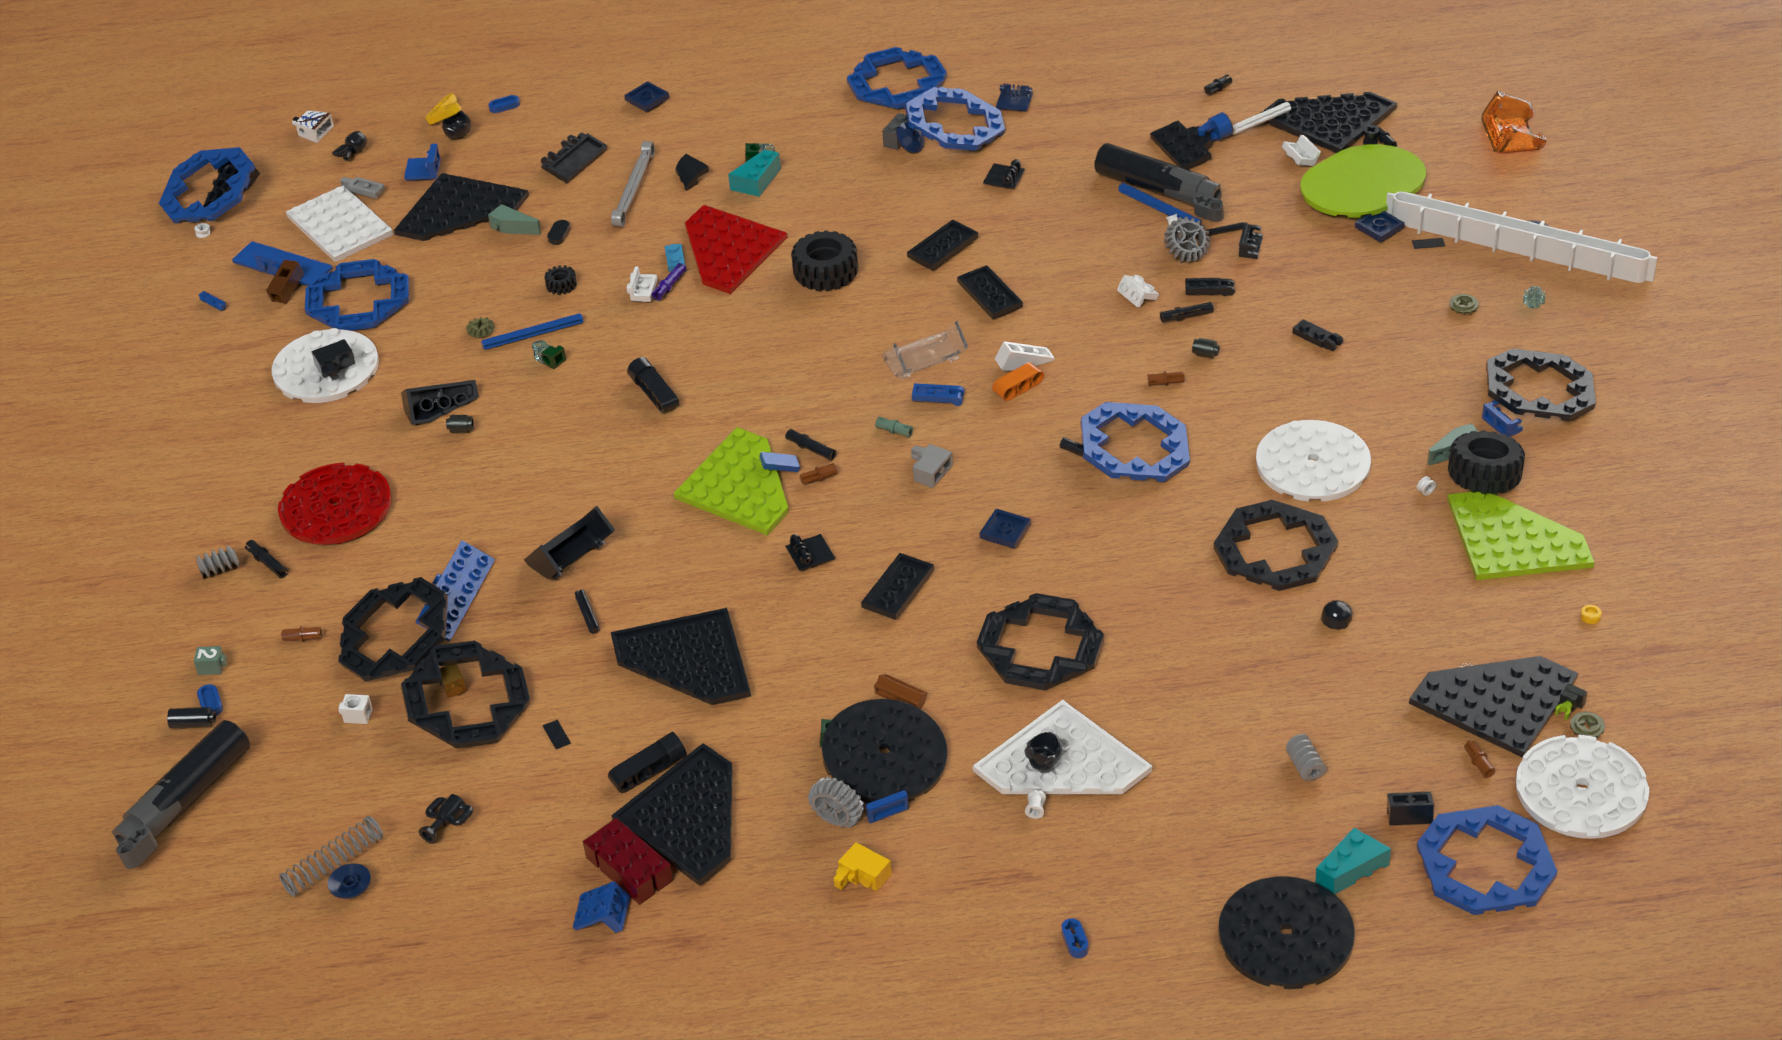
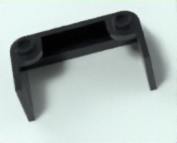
(570, 544)

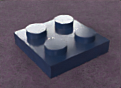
(646, 96)
(1380, 225)
(1005, 528)

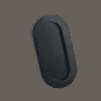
(558, 232)

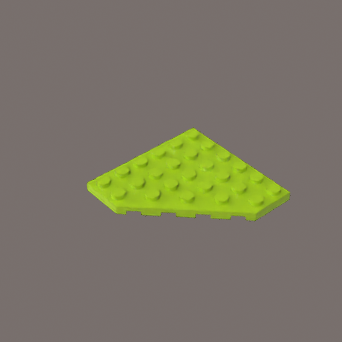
(736, 485)
(1512, 540)

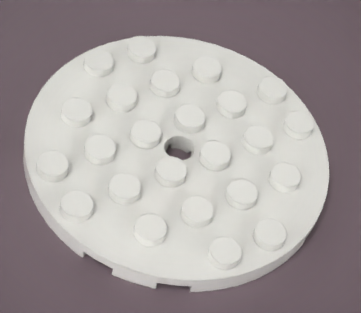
(299, 377)
(1340, 457)
(1613, 778)

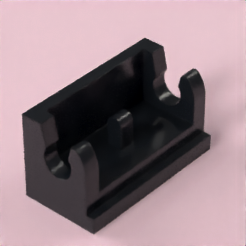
(1250, 242)
(1410, 808)

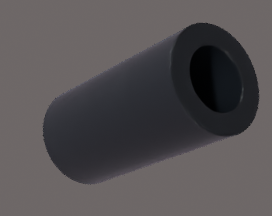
(191, 717)

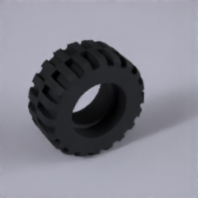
(824, 260)
(1486, 462)

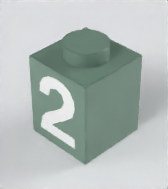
(209, 660)

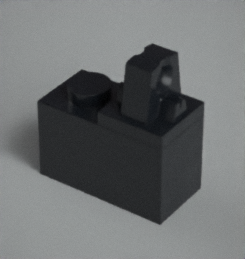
(333, 358)

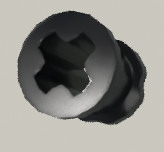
(1370, 135)

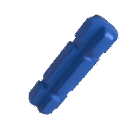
(212, 300)

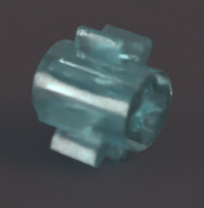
(1534, 297)

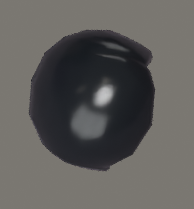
(1336, 614)

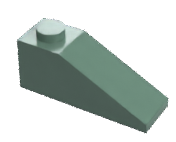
(513, 222)
(1441, 450)

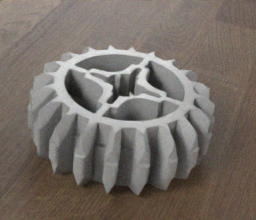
(1185, 230)
(835, 802)

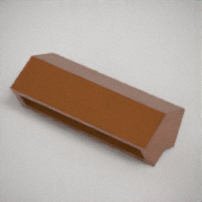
(895, 689)

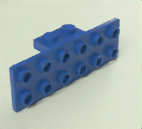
(269, 259)
(461, 582)

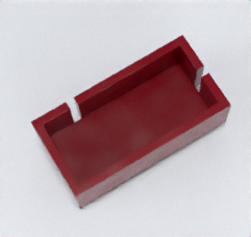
(627, 860)

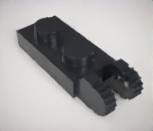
(1209, 286)
(1317, 335)

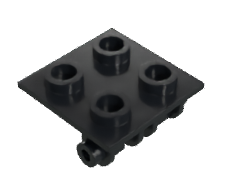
(1005, 175)
(809, 551)

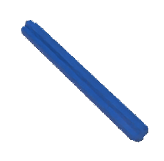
(1154, 202)
(532, 331)

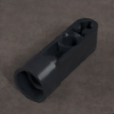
(652, 384)
(647, 763)

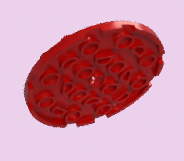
(308, 507)

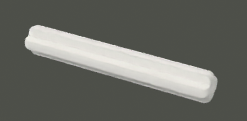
(1260, 118)

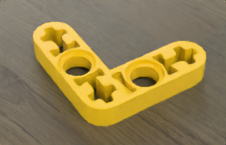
(445, 108)

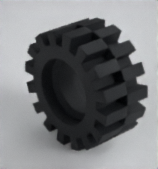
(560, 280)

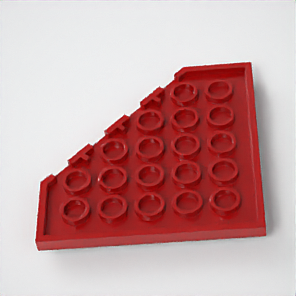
(729, 246)

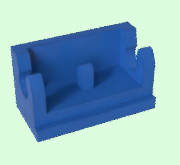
(1499, 420)

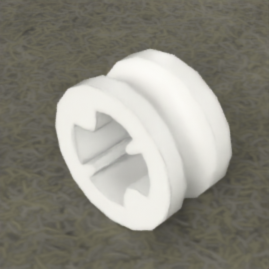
(202, 230)
(1426, 485)

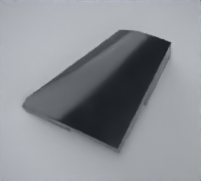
(689, 170)

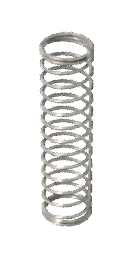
(370, 830)

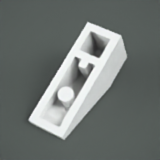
(1015, 355)

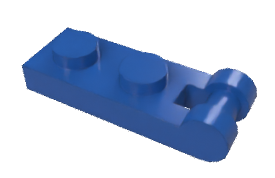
(938, 393)

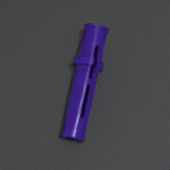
(666, 284)

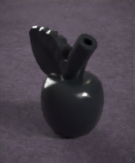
(354, 142)

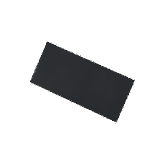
(1428, 243)
(556, 734)

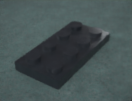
(942, 244)
(989, 292)
(897, 586)

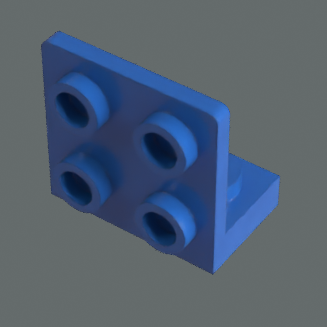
(424, 168)
(602, 904)

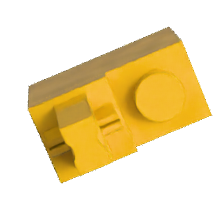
(862, 866)

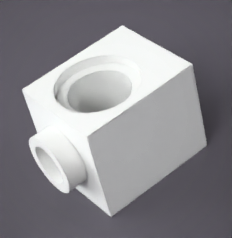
(355, 709)

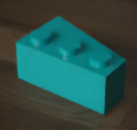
(755, 174)
(1351, 860)

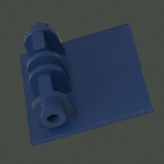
(1014, 99)

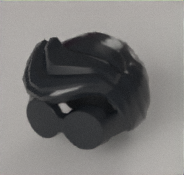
(456, 125)
(1044, 751)

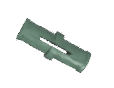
(894, 426)

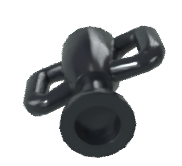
(449, 812)

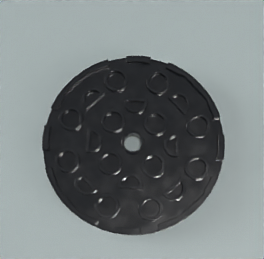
(861, 730)
(1258, 949)

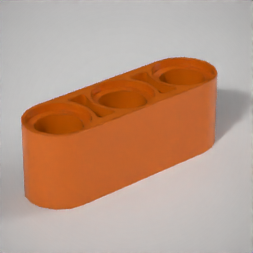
(1018, 381)

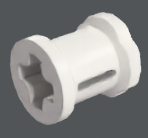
(1035, 804)

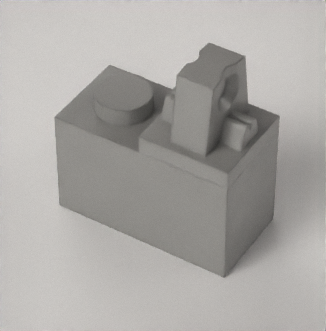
(931, 464)

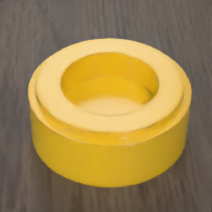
(1591, 614)

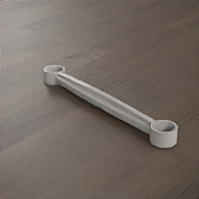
(619, 216)

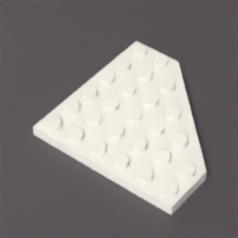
(1088, 765)

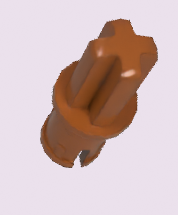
(1165, 378)
(818, 473)
(301, 634)
(1479, 759)

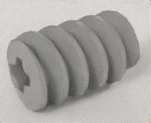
(217, 561)
(1305, 757)

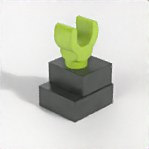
(1571, 699)

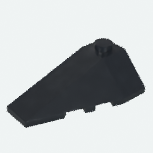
(220, 185)
(434, 401)

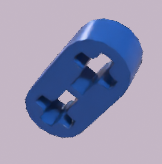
(1070, 938)

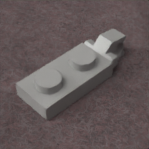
(363, 186)

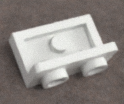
(1302, 152)
(641, 286)
(1136, 290)

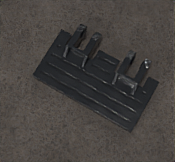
(573, 157)

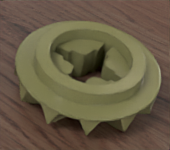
(1469, 303)
(486, 328)
(1593, 720)

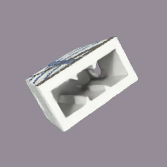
(313, 125)

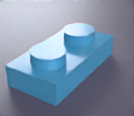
(674, 256)

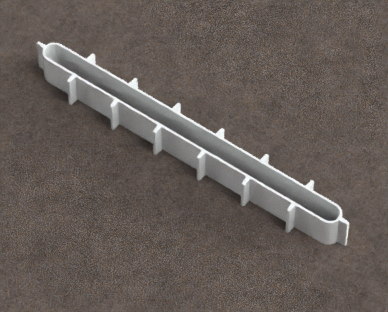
(1523, 237)

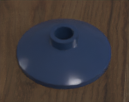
(910, 139)
(349, 881)

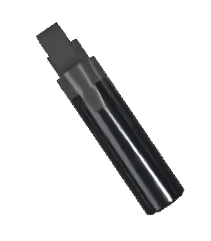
(1162, 179)
(177, 791)

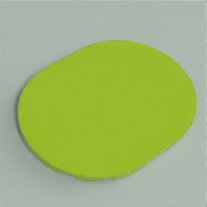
(1359, 179)

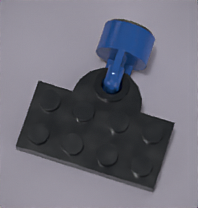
(1189, 145)

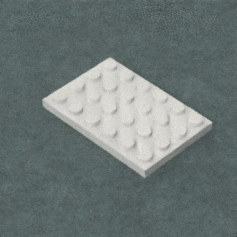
(339, 223)

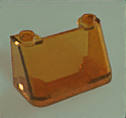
(1508, 126)

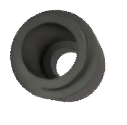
(1205, 348)
(460, 423)

